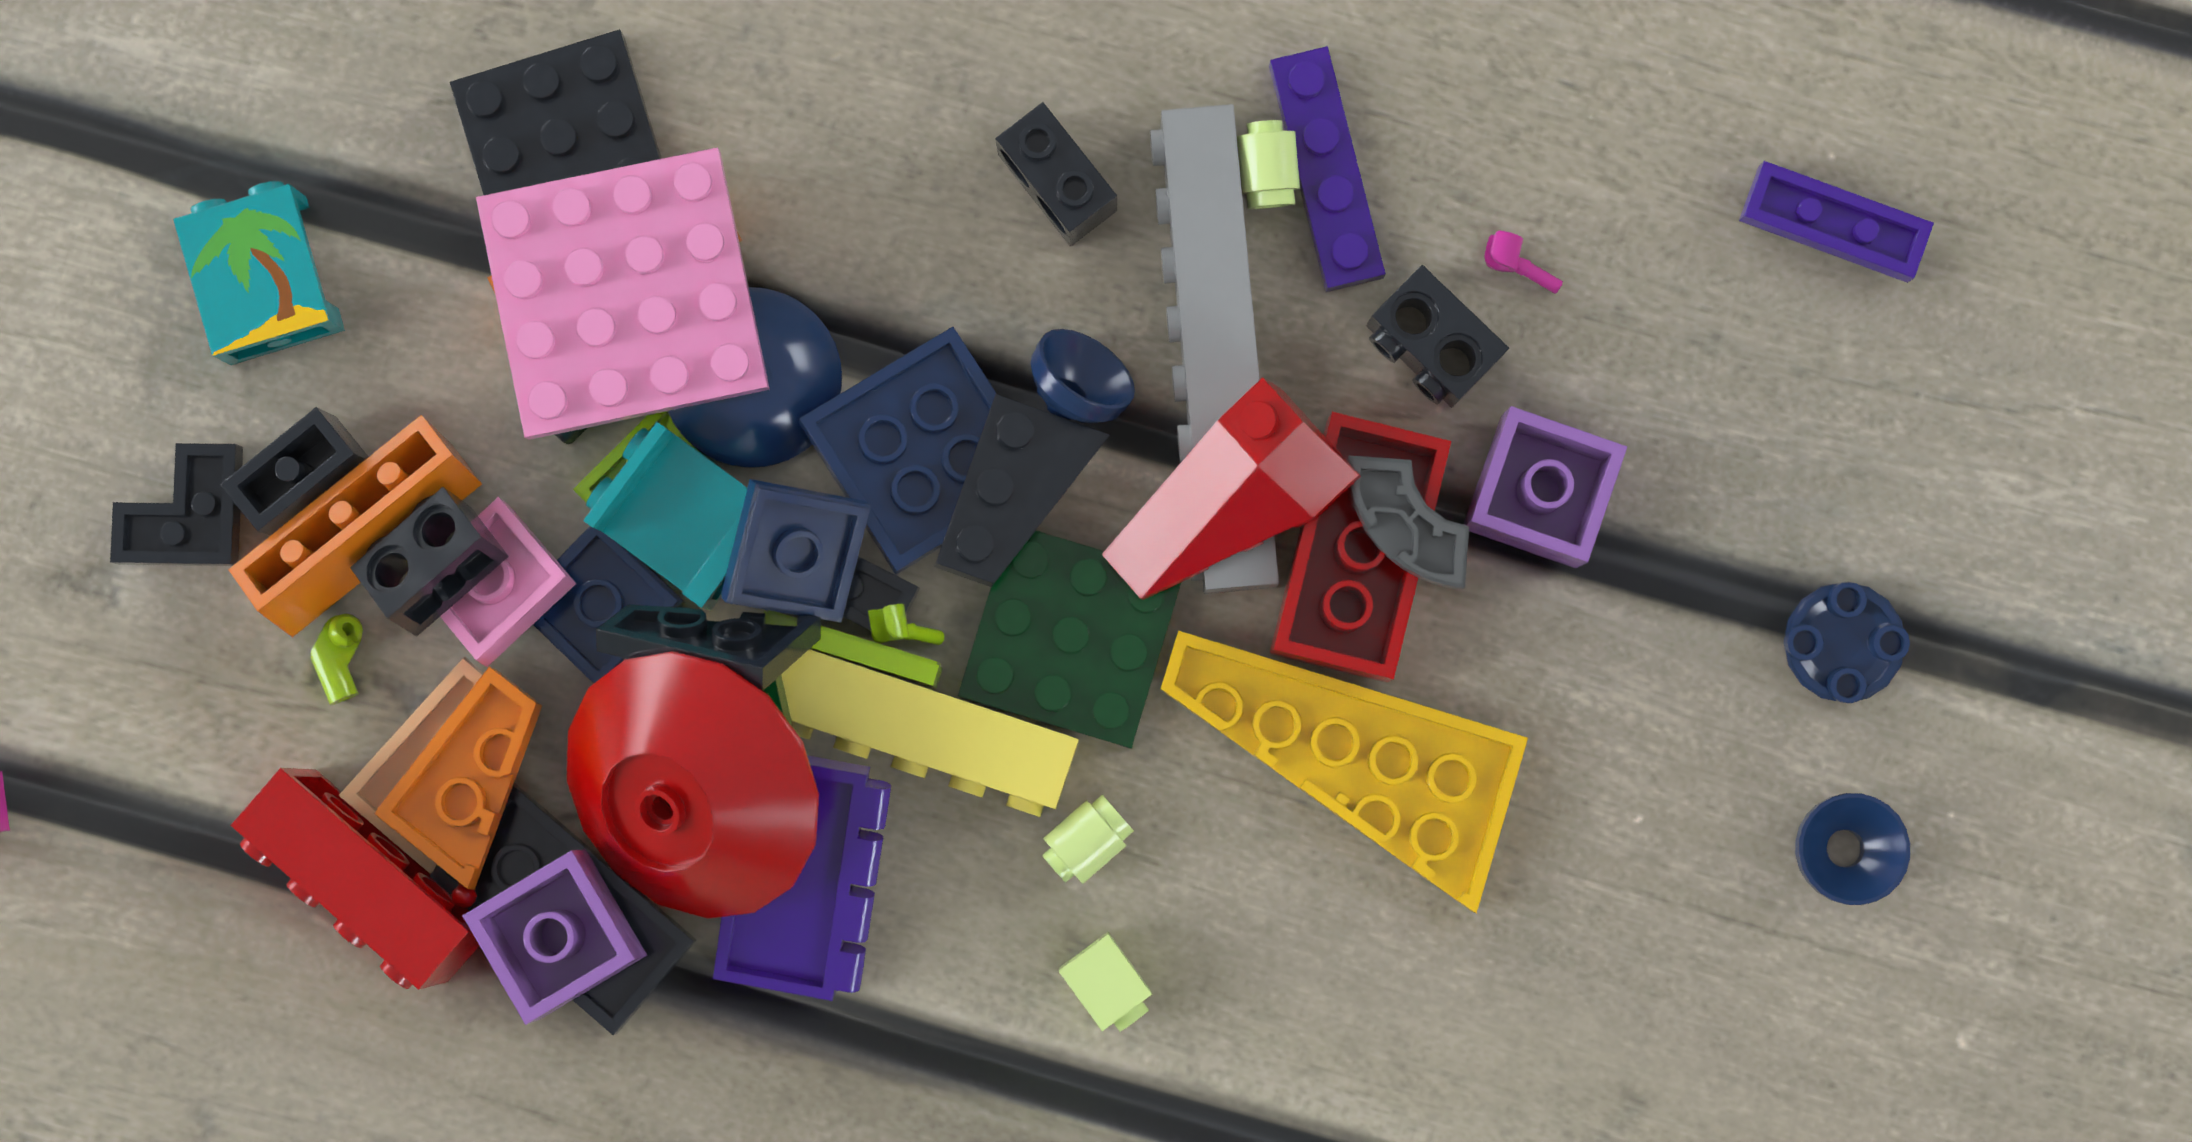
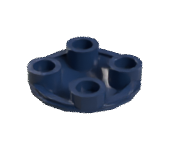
(1845, 642)

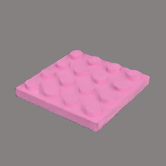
(622, 293)

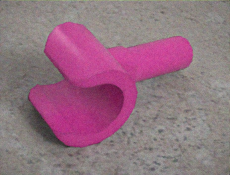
(1503, 255)

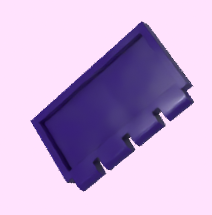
(801, 935)

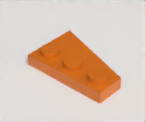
(464, 777)

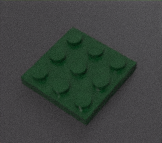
(1068, 642)

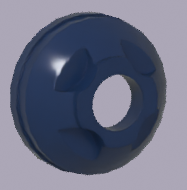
(1080, 377)
(1882, 853)

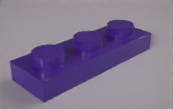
(1836, 221)

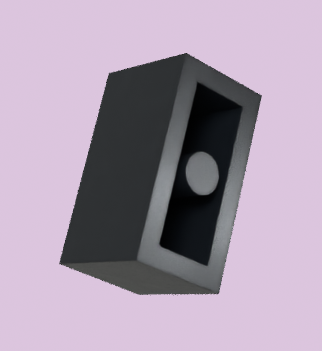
(293, 470)

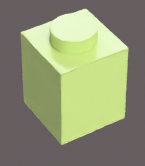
(1107, 984)

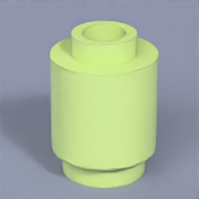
(1268, 165)
(1086, 840)

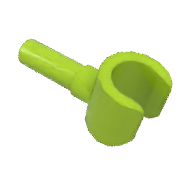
(891, 625)

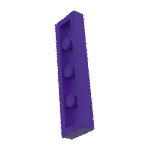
(1327, 169)

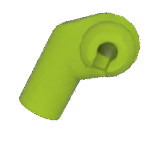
(333, 654)

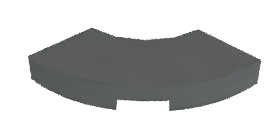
(1404, 524)

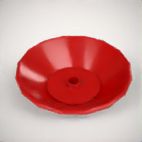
(721, 761)

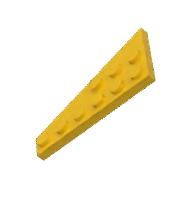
(1389, 767)

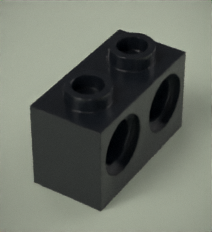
(1056, 174)
(1448, 326)
(436, 571)

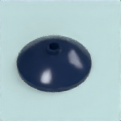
(801, 376)

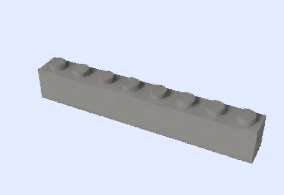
(1211, 295)

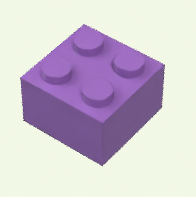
(1544, 487)
(554, 935)

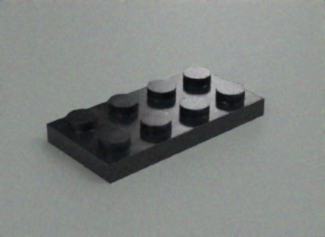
(532, 839)

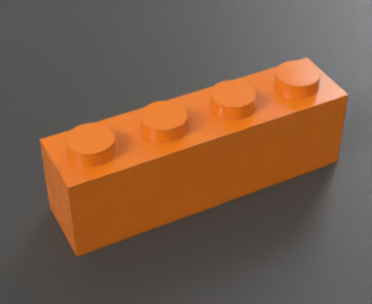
(310, 557)

